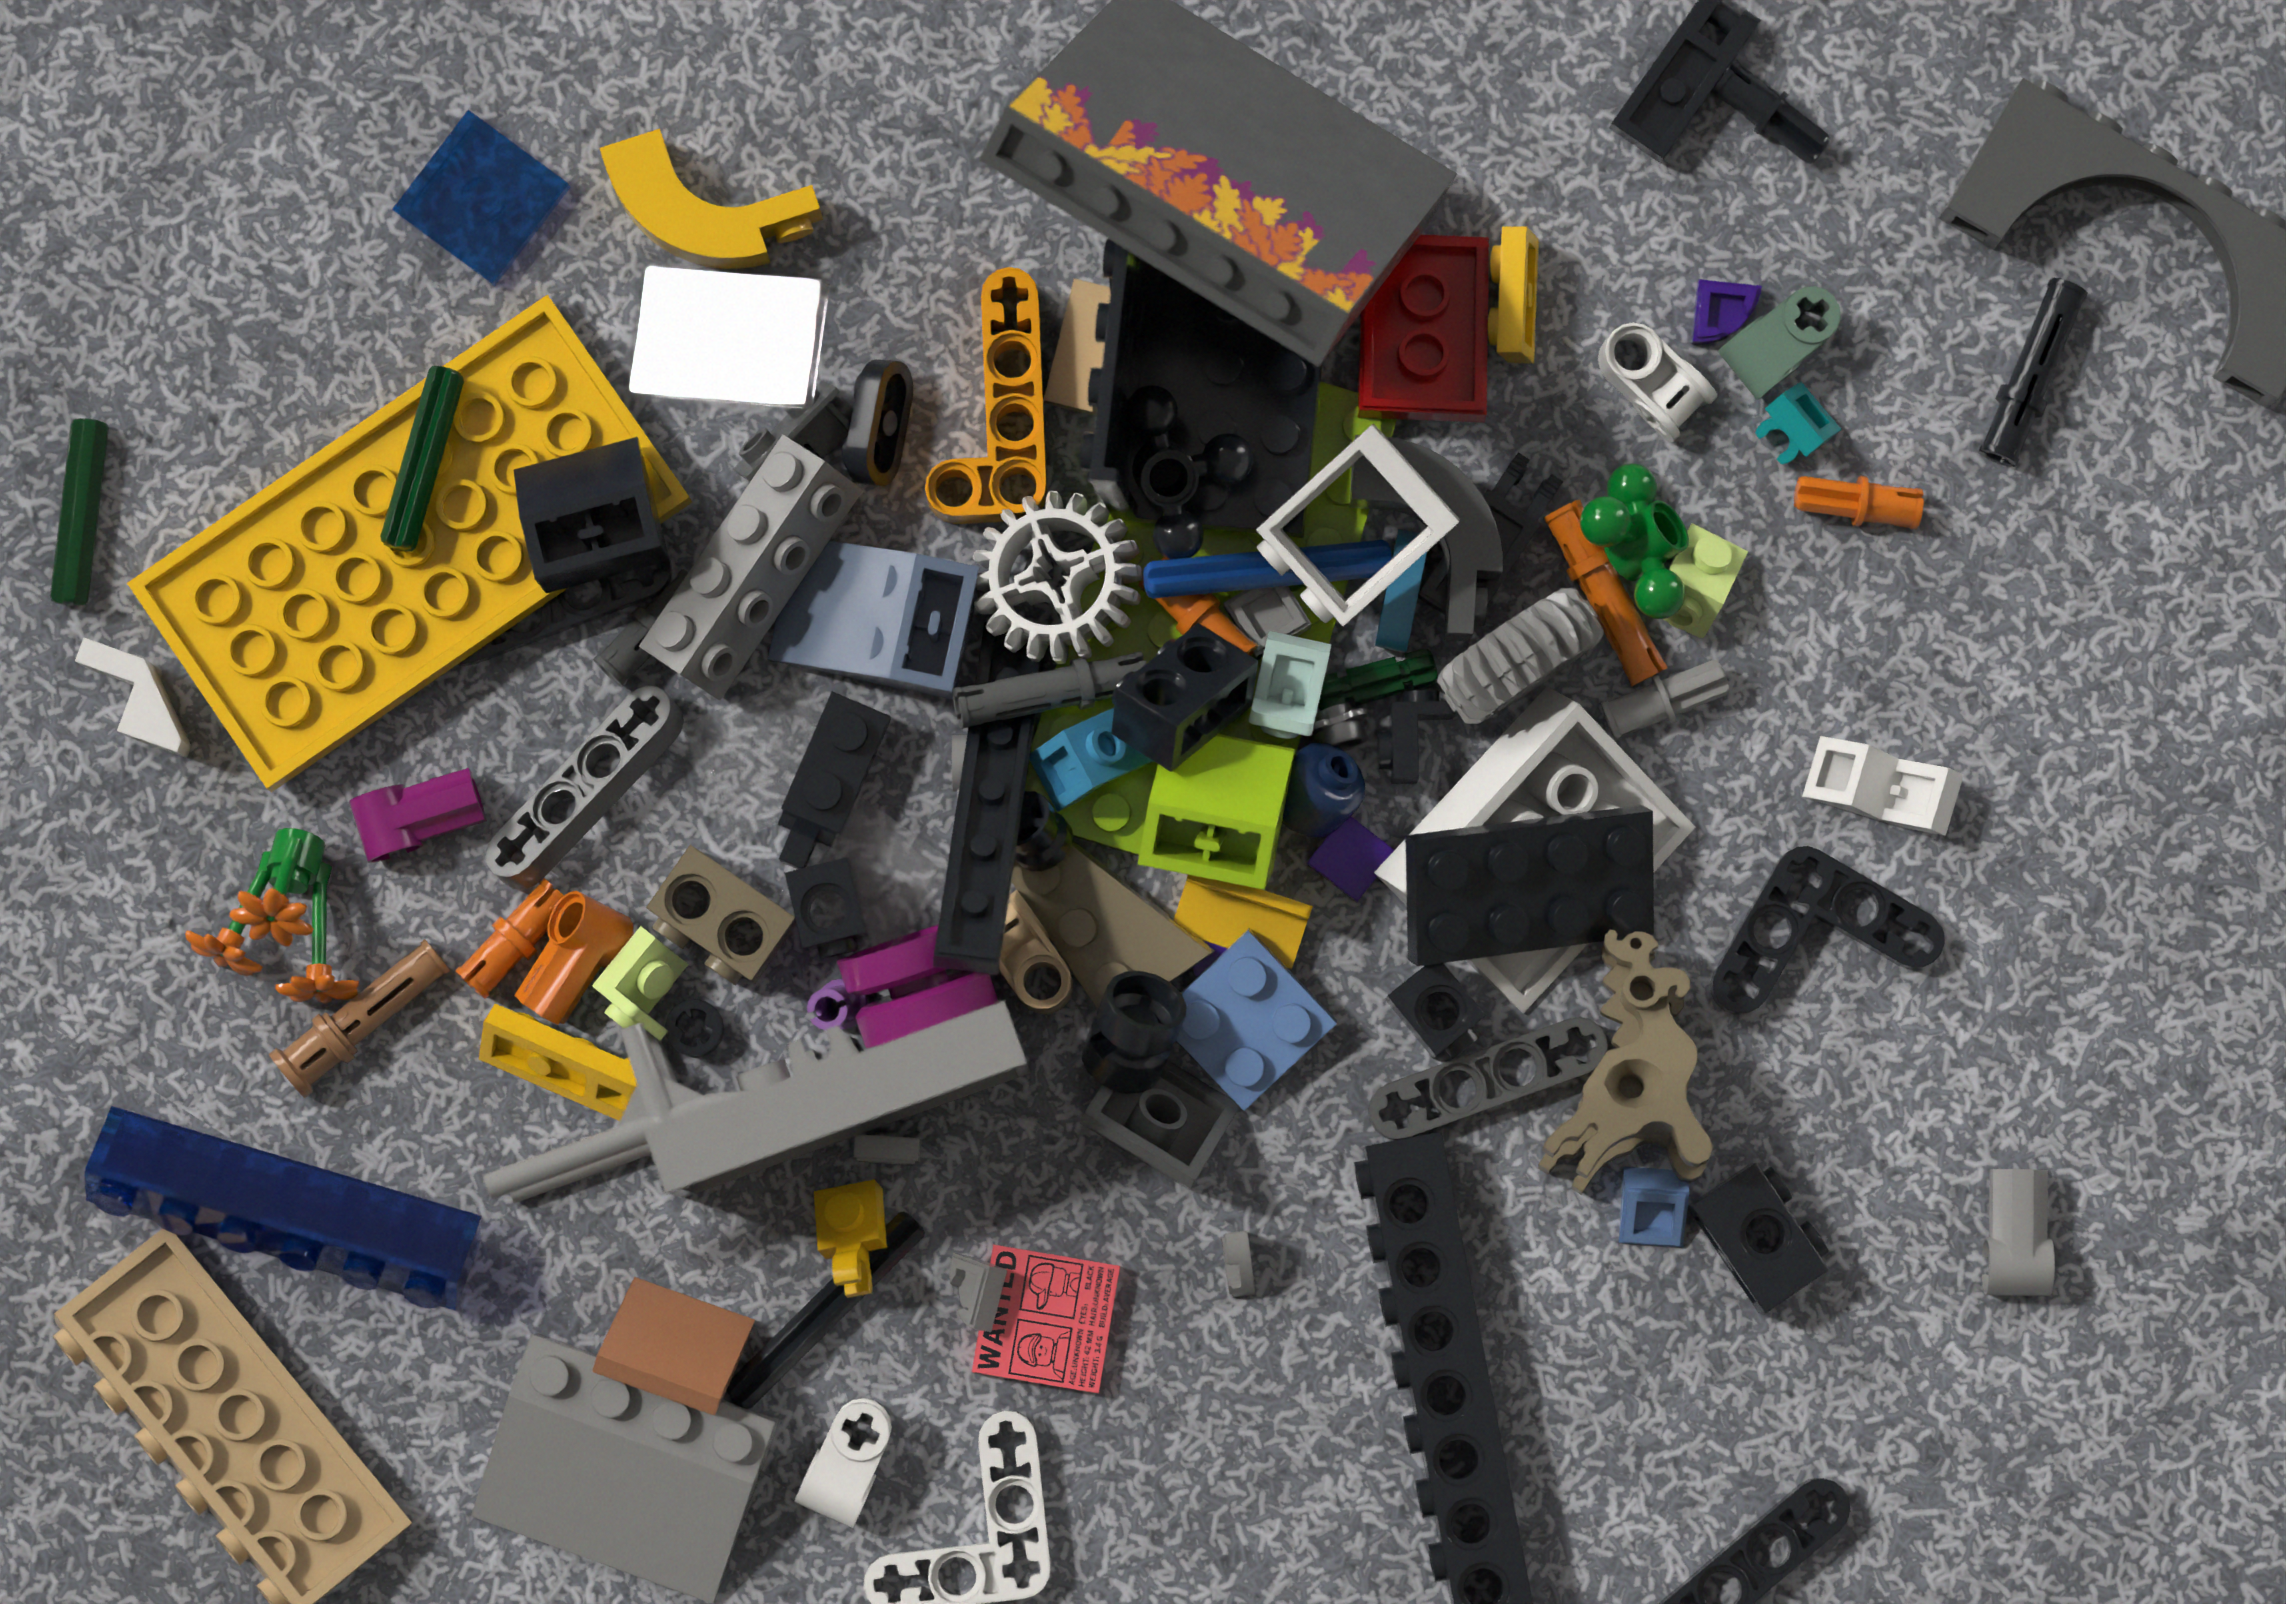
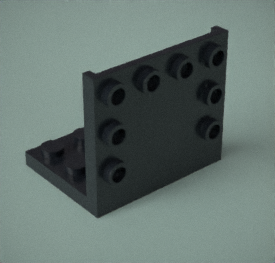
(1223, 382)

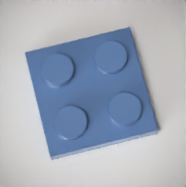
(1250, 1019)

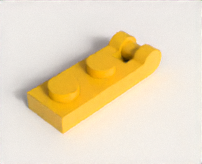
(557, 1061)

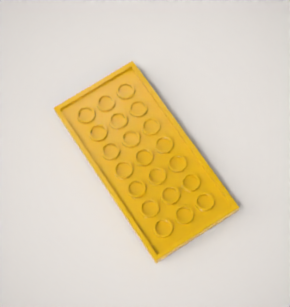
(317, 626)

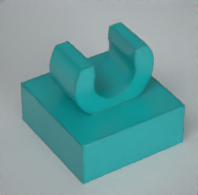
(1802, 421)

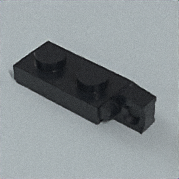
(830, 776)

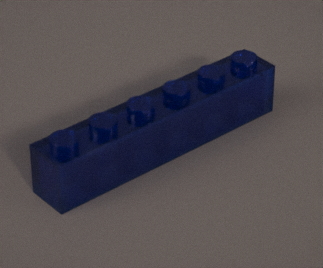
(282, 1209)

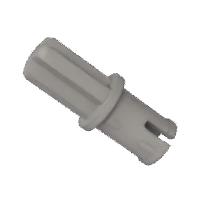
(1665, 698)

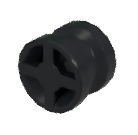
(1043, 834)

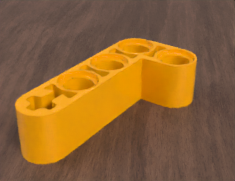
(1002, 397)

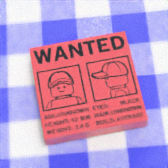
(1049, 1320)

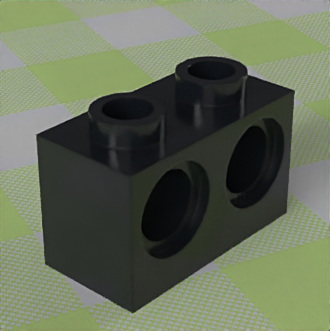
(1183, 696)

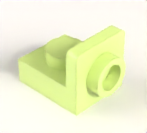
(638, 981)

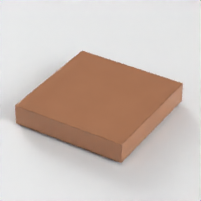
(673, 1346)

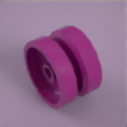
(917, 989)

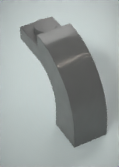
(1469, 547)

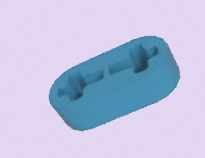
(1400, 600)

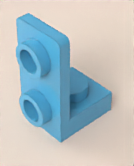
(1083, 760)

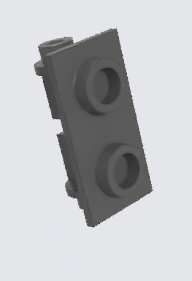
(818, 427)

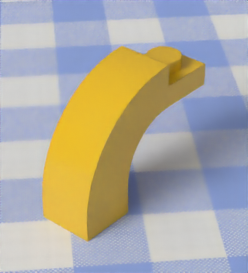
(694, 228)

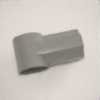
(2017, 1245)

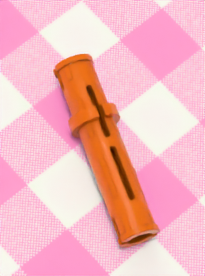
(1606, 595)

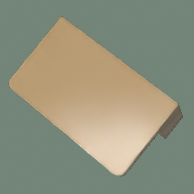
(1077, 349)

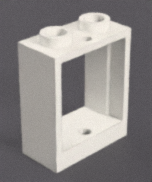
(1321, 594)

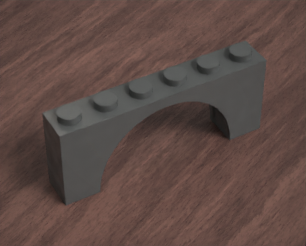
(2051, 148)

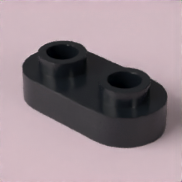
(878, 422)

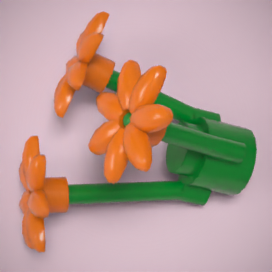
(289, 868)

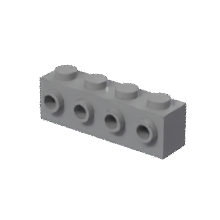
(751, 567)

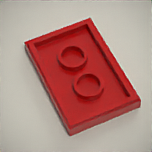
(1428, 335)

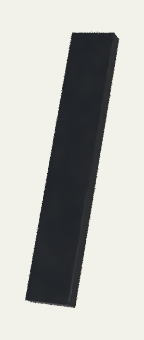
(986, 824)

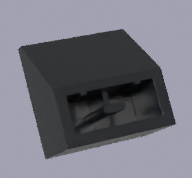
(589, 515)

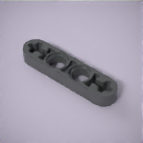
(577, 780)
(1485, 1072)

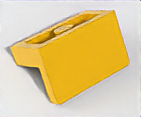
(1225, 910)

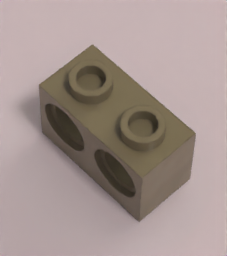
(729, 904)

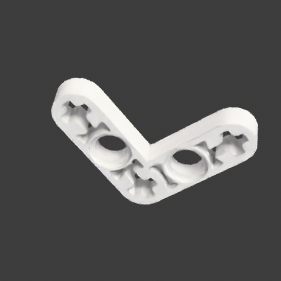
(985, 1557)

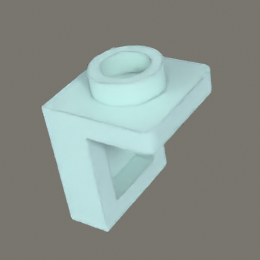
(1289, 685)

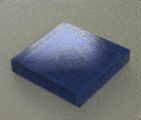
(481, 198)

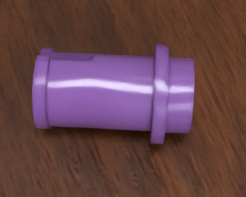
(823, 1005)

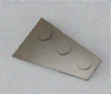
(1104, 923)

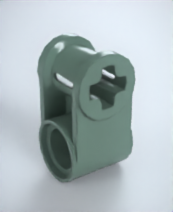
(1774, 344)

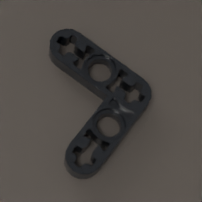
(1824, 904)

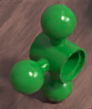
(1639, 538)

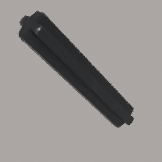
(818, 1318)

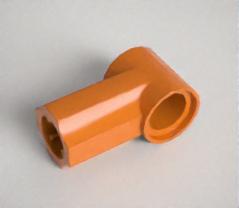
(581, 941)

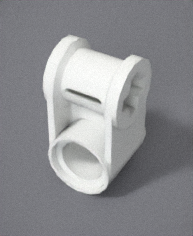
(1657, 381)
(844, 1471)

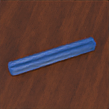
(1253, 571)

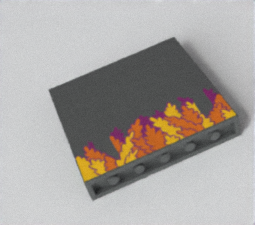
(1220, 170)

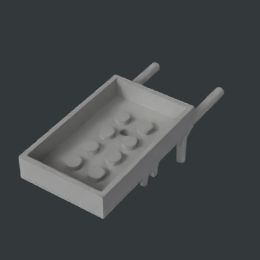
(776, 1116)

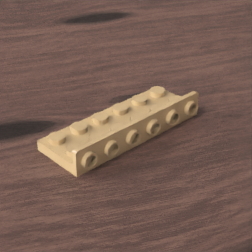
(229, 1422)

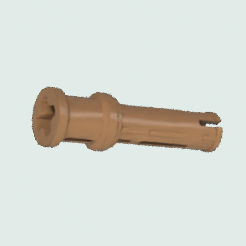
(326, 1041)

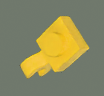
(847, 1228)

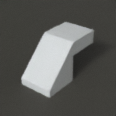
(149, 712)
(1882, 786)

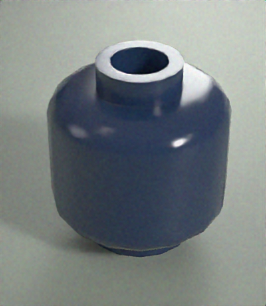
(1322, 790)

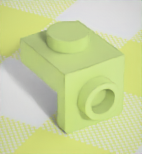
(1708, 574)

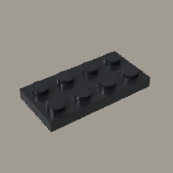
(1529, 884)

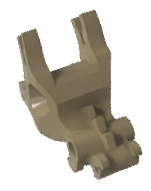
(1643, 1083)

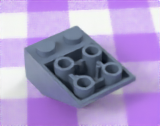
(880, 618)

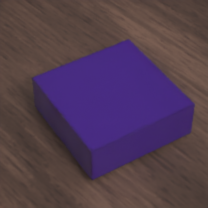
(1350, 858)

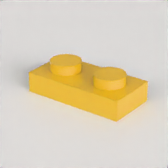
(1516, 270)

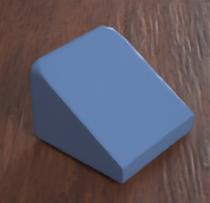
(1653, 1207)

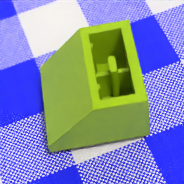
(1219, 812)

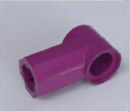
(407, 816)

